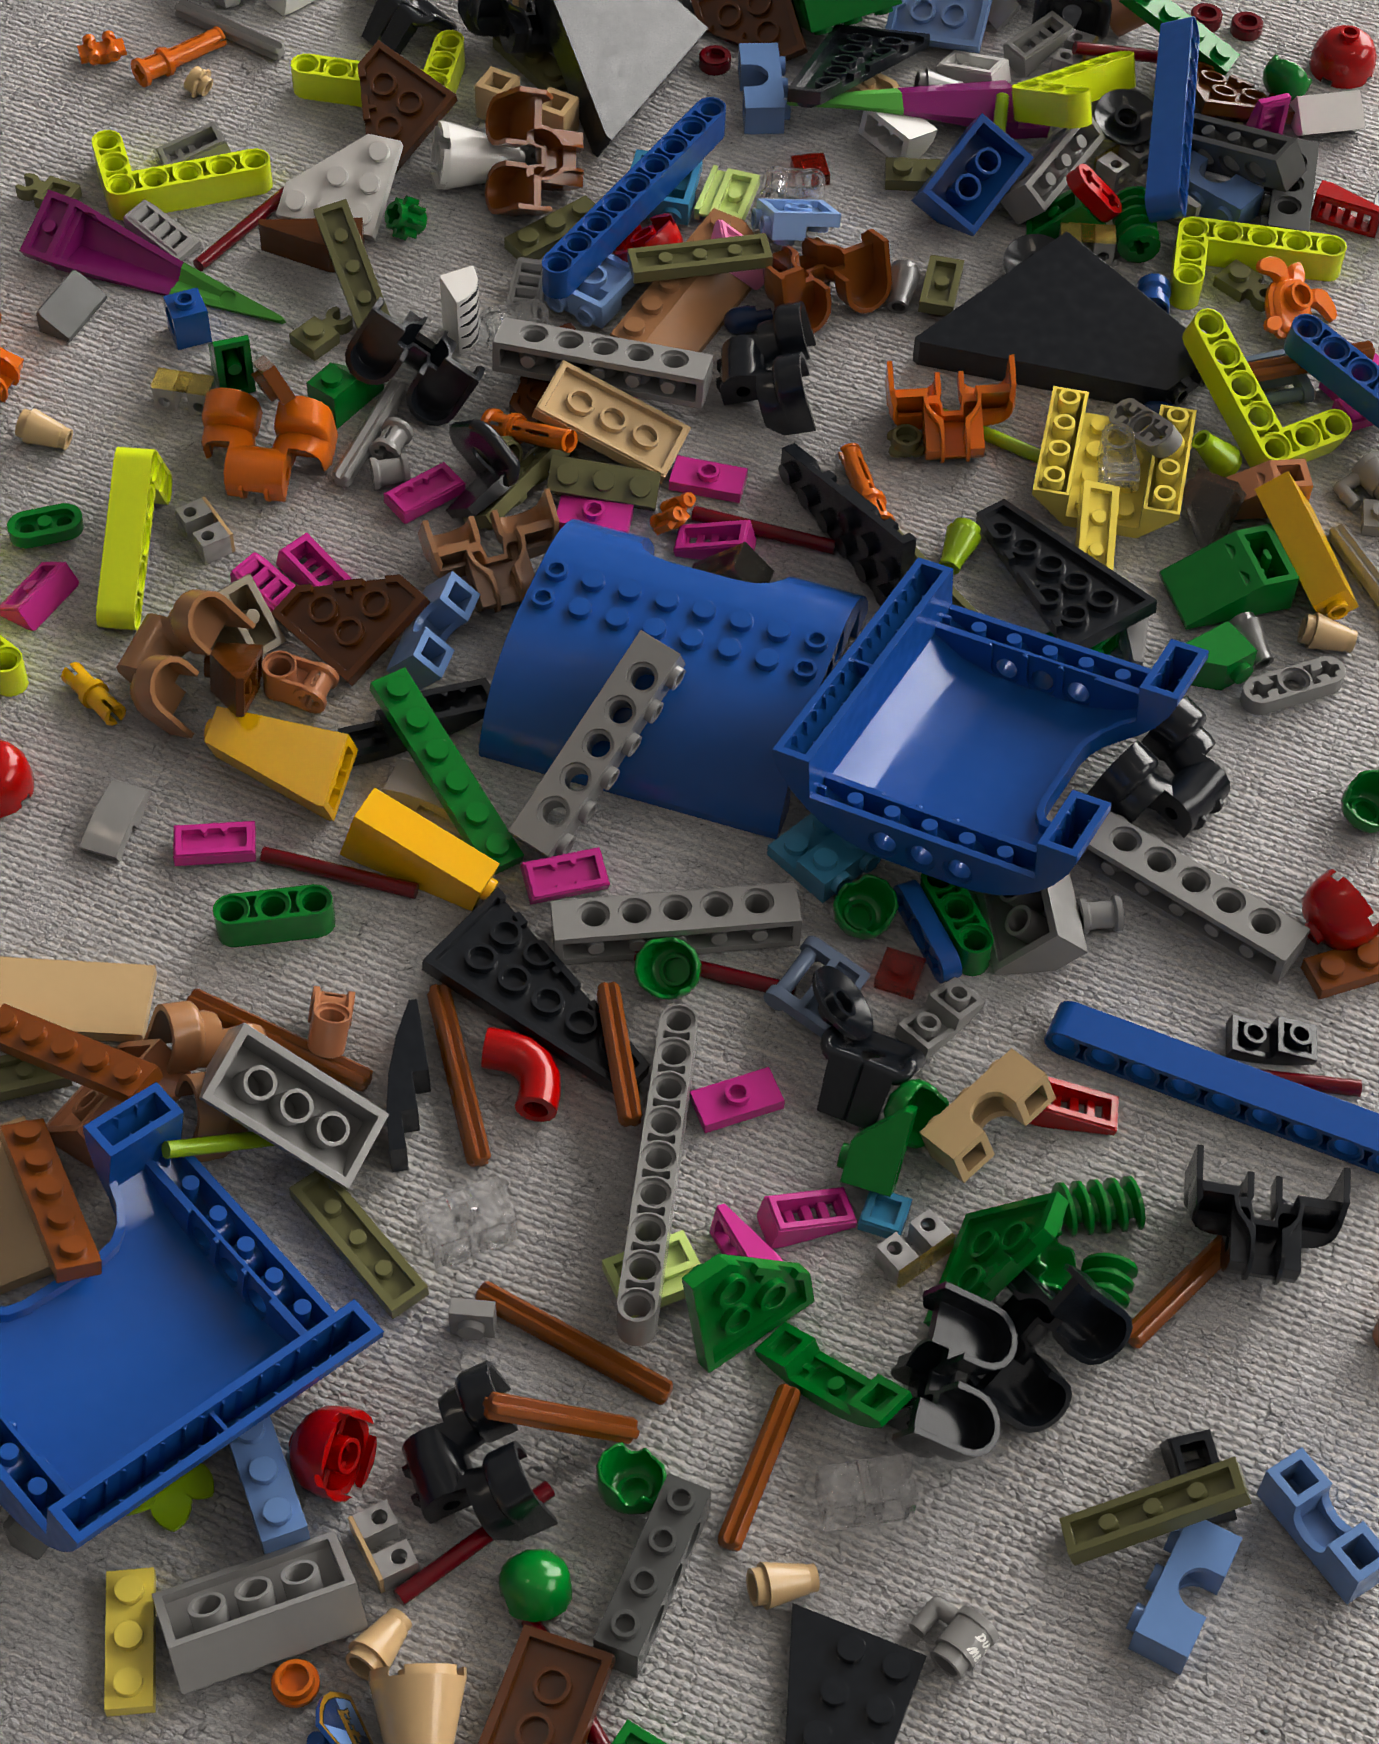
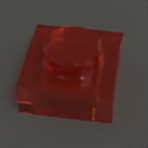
(812, 160)
(900, 973)

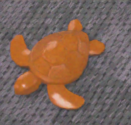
(1290, 296)

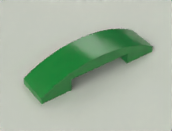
(828, 1382)

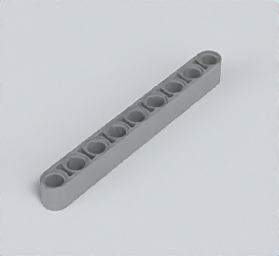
(666, 1114)

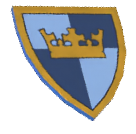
(338, 1721)

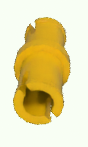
(93, 693)

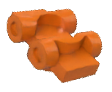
(101, 52)
(673, 513)

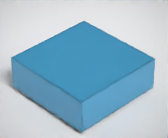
(884, 1214)

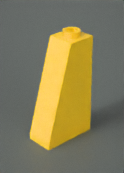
(1306, 546)
(289, 757)
(413, 849)

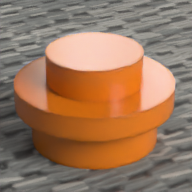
(295, 1683)

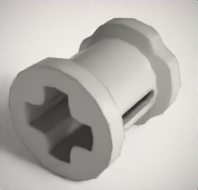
(391, 440)
(389, 471)
(1101, 914)

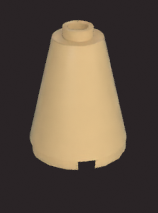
(419, 1702)

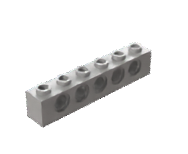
(629, 365)
(642, 658)
(1195, 897)
(704, 918)

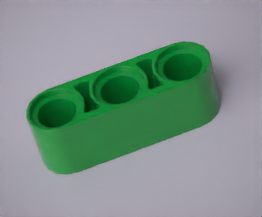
(256, 919)
(967, 931)

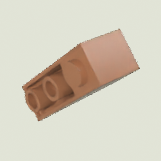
(1264, 472)

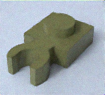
(37, 189)
(1242, 282)
(320, 336)

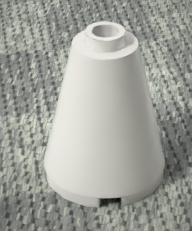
(465, 156)

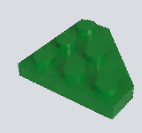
(1001, 1243)
(740, 1301)

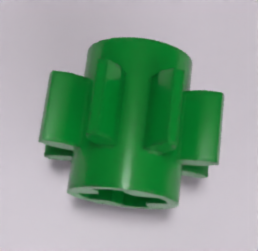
(405, 218)

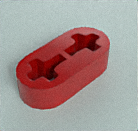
(1094, 193)

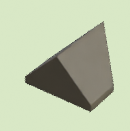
(249, 600)

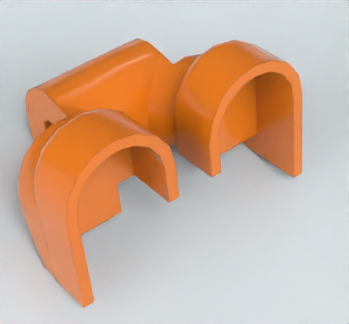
(234, 420)
(953, 432)

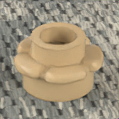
(198, 82)

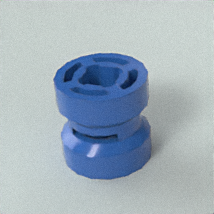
(1157, 289)

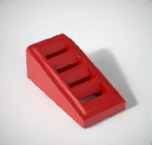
(1326, 210)
(1070, 1118)

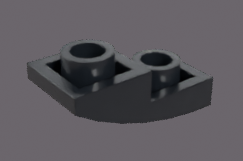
(1277, 1043)

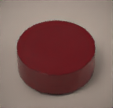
(1208, 15)
(1246, 26)
(714, 60)

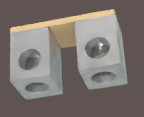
(206, 528)
(370, 1535)

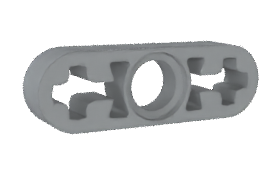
(1149, 438)
(1282, 697)

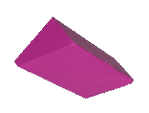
(39, 595)

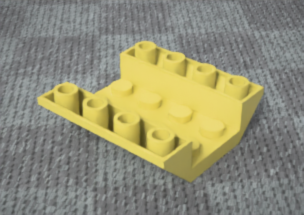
(1070, 457)

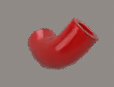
(531, 1066)

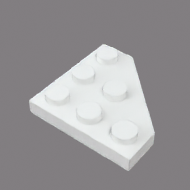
(356, 173)

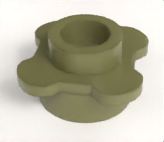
(905, 441)

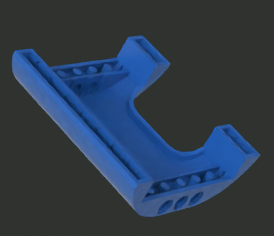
(747, 654)
(961, 732)
(164, 1353)

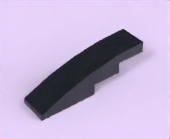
(454, 705)
(406, 1078)

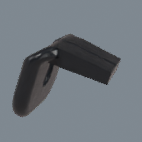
(1084, 15)
(398, 20)
(488, 484)
(859, 1087)

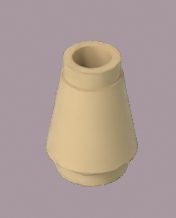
(42, 430)
(1325, 634)
(779, 1583)
(378, 1643)

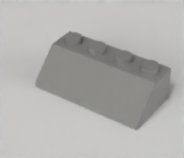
(1034, 929)
(291, 1104)
(259, 1612)

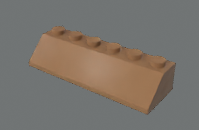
(689, 309)

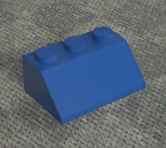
(973, 177)

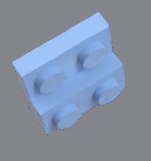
(788, 218)
(599, 295)

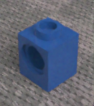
(187, 318)

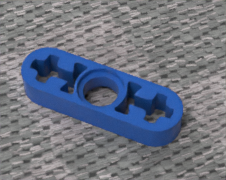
(928, 931)

